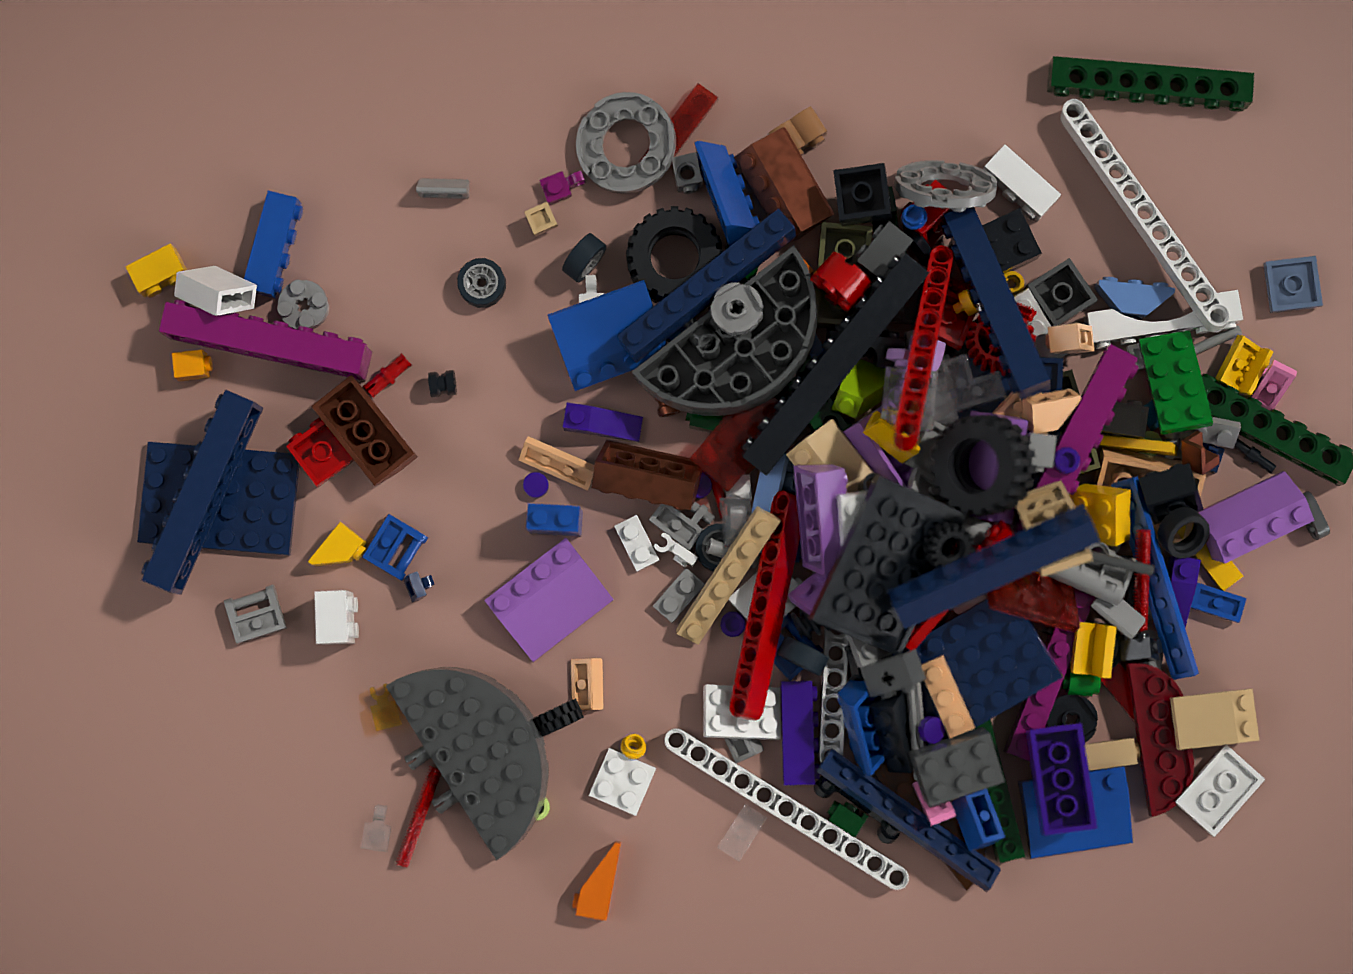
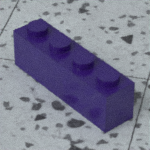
(798, 732)

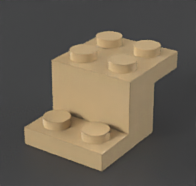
(1042, 505)

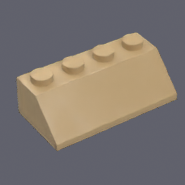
(832, 447)

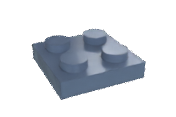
(1293, 284)

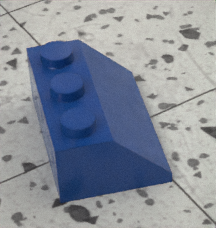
(860, 727)

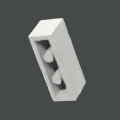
(1021, 183)

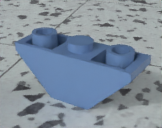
(1134, 297)

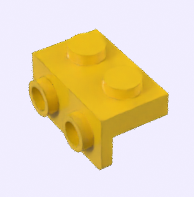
(1244, 365)

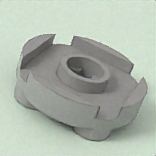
(296, 292)
(742, 295)

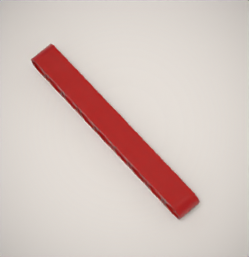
(935, 292)
(766, 611)

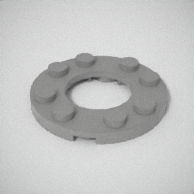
(595, 126)
(980, 184)

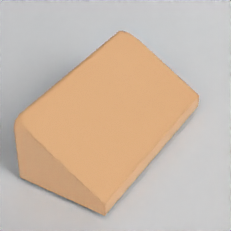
(587, 683)

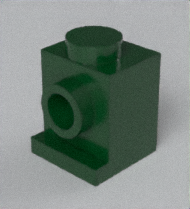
(846, 817)

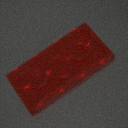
(721, 450)
(1038, 600)

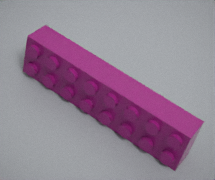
(266, 341)

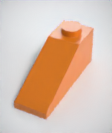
(597, 891)

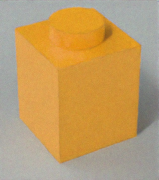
(191, 365)

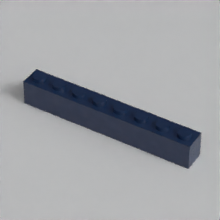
(701, 288)
(996, 302)
(994, 566)

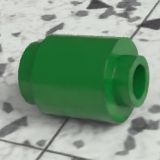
(1081, 684)

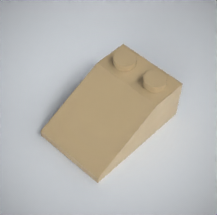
(1214, 719)

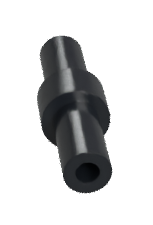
(1254, 455)

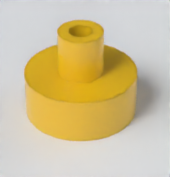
(965, 303)

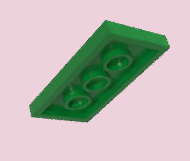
(1175, 382)

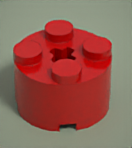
(840, 281)

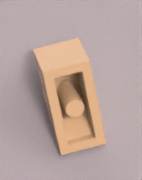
(1070, 339)
(1049, 410)

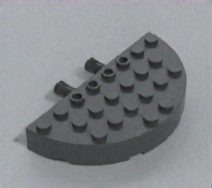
(727, 374)
(481, 745)

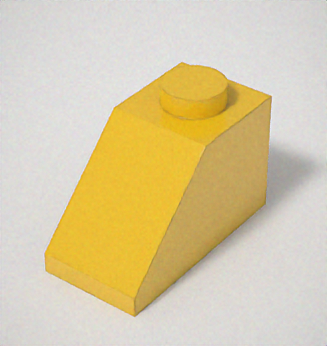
(339, 547)

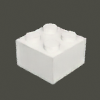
(335, 617)

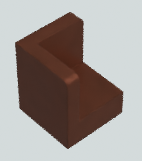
(1196, 455)

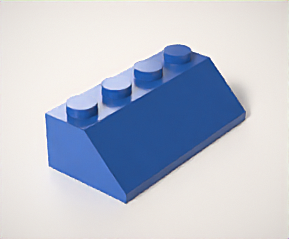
(725, 190)

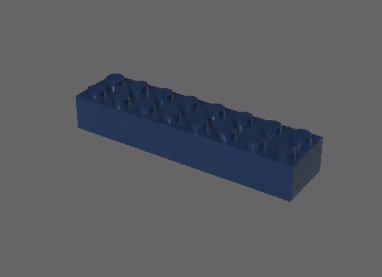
(202, 492)

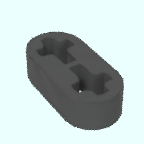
(1319, 527)

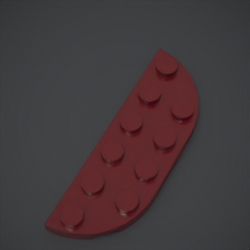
(1163, 767)

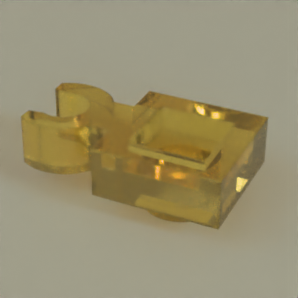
(386, 712)

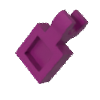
(558, 187)

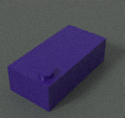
(1061, 779)

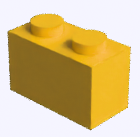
(156, 270)

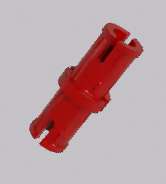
(387, 375)

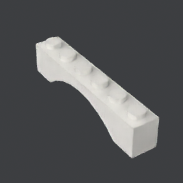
(1112, 326)

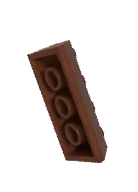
(784, 181)
(364, 431)
(646, 475)

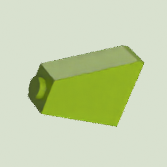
(860, 389)

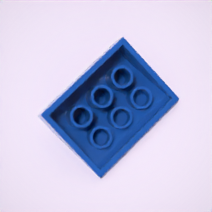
(590, 333)
(1111, 811)

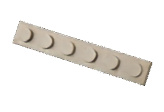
(727, 575)

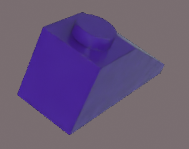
(602, 422)
(1184, 578)

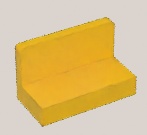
(883, 434)
(1093, 649)

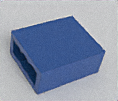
(554, 519)

